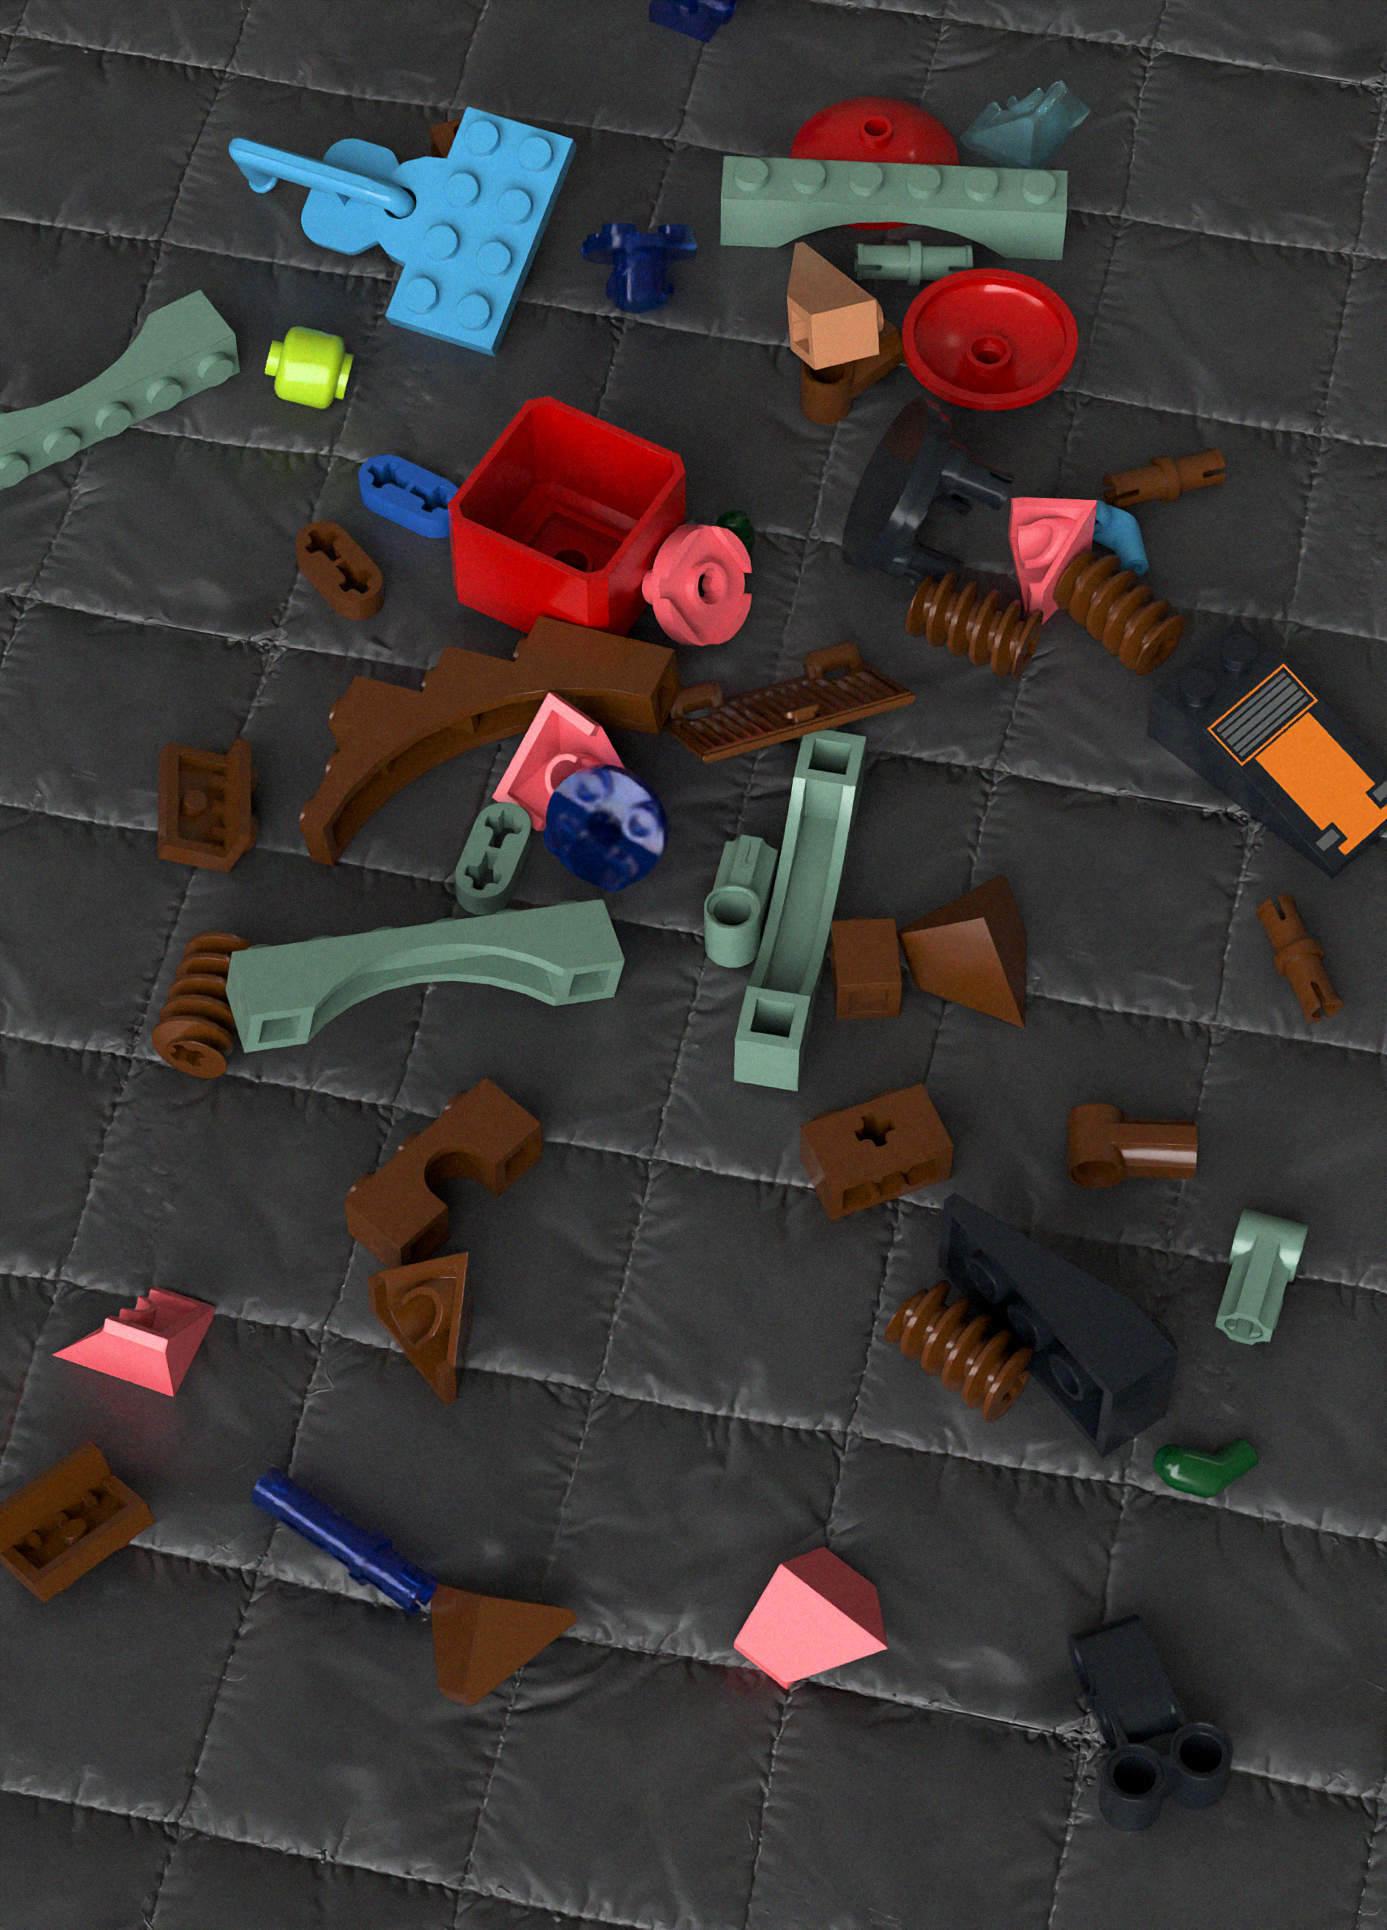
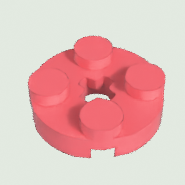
(675, 579)

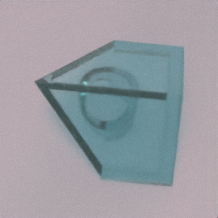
(1029, 130)

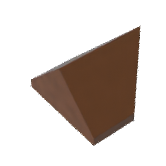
(972, 952)
(428, 1316)
(488, 1637)

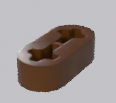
(349, 563)

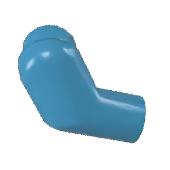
(1123, 535)

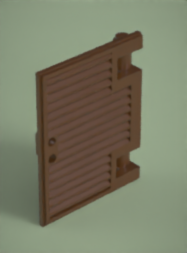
(784, 708)

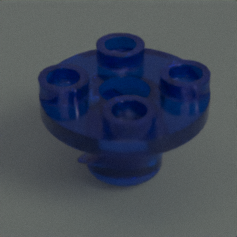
(639, 263)
(606, 826)

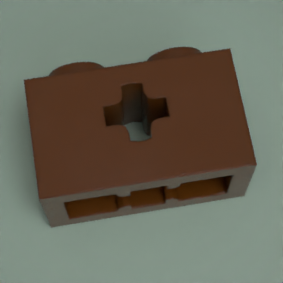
(875, 1150)

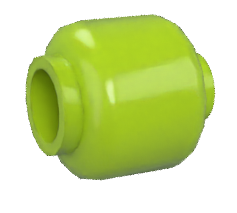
(309, 367)

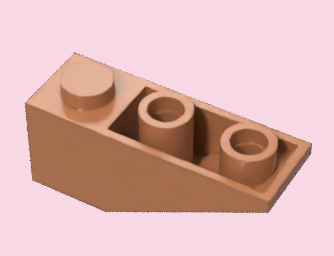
(829, 313)

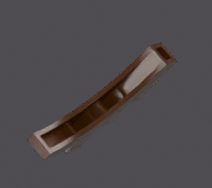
(472, 699)

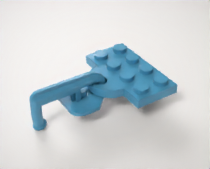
(462, 240)

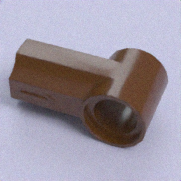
(829, 391)
(1109, 1147)

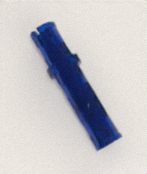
(362, 1553)

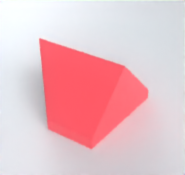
(1043, 542)
(552, 749)
(148, 1342)
(812, 1619)

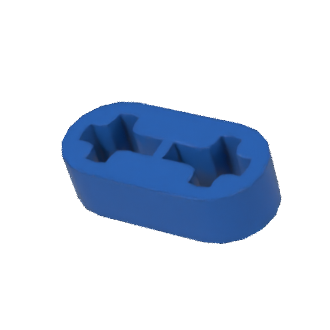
(407, 500)

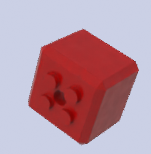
(557, 496)

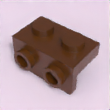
(206, 805)
(68, 1522)

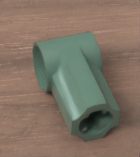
(739, 901)
(1262, 1263)

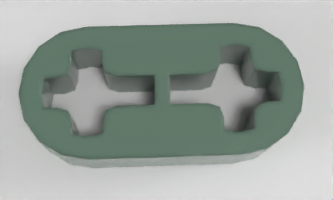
(505, 862)

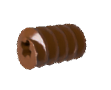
(1119, 612)
(974, 625)
(197, 1017)
(961, 1350)

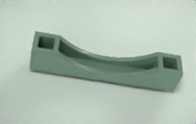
(785, 198)
(172, 358)
(804, 901)
(546, 952)

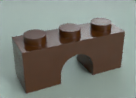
(475, 1138)

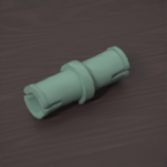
(910, 261)

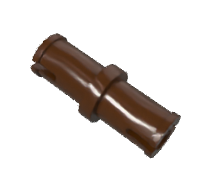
(1164, 478)
(1299, 958)

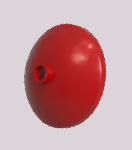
(875, 132)
(989, 339)

